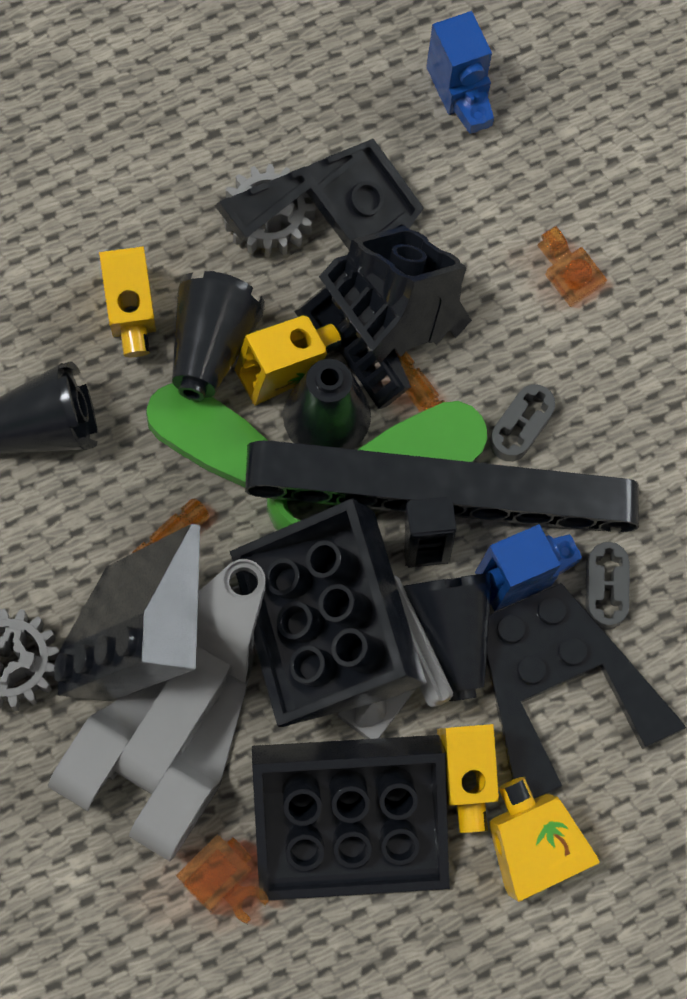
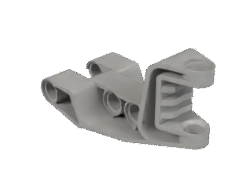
(176, 732)

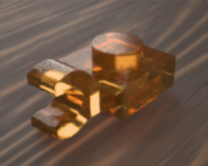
(572, 273)

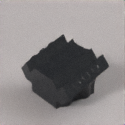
(398, 290)

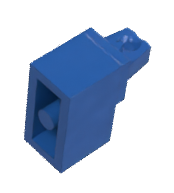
(460, 68)
(526, 564)

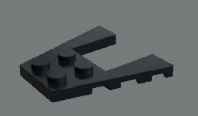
(353, 191)
(544, 646)

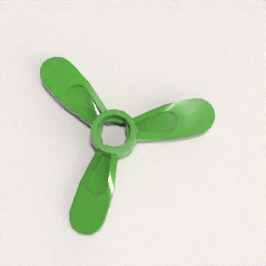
(219, 437)

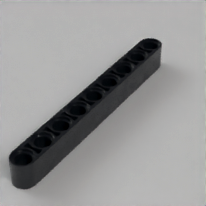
(475, 488)

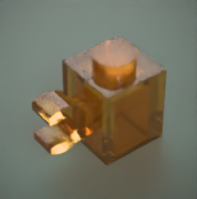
(217, 876)

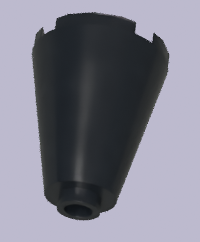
(210, 330)
(327, 408)
(48, 414)
(457, 627)

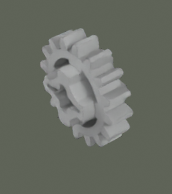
(281, 228)
(29, 664)

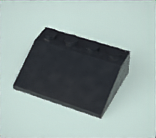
(329, 616)
(136, 623)
(351, 817)

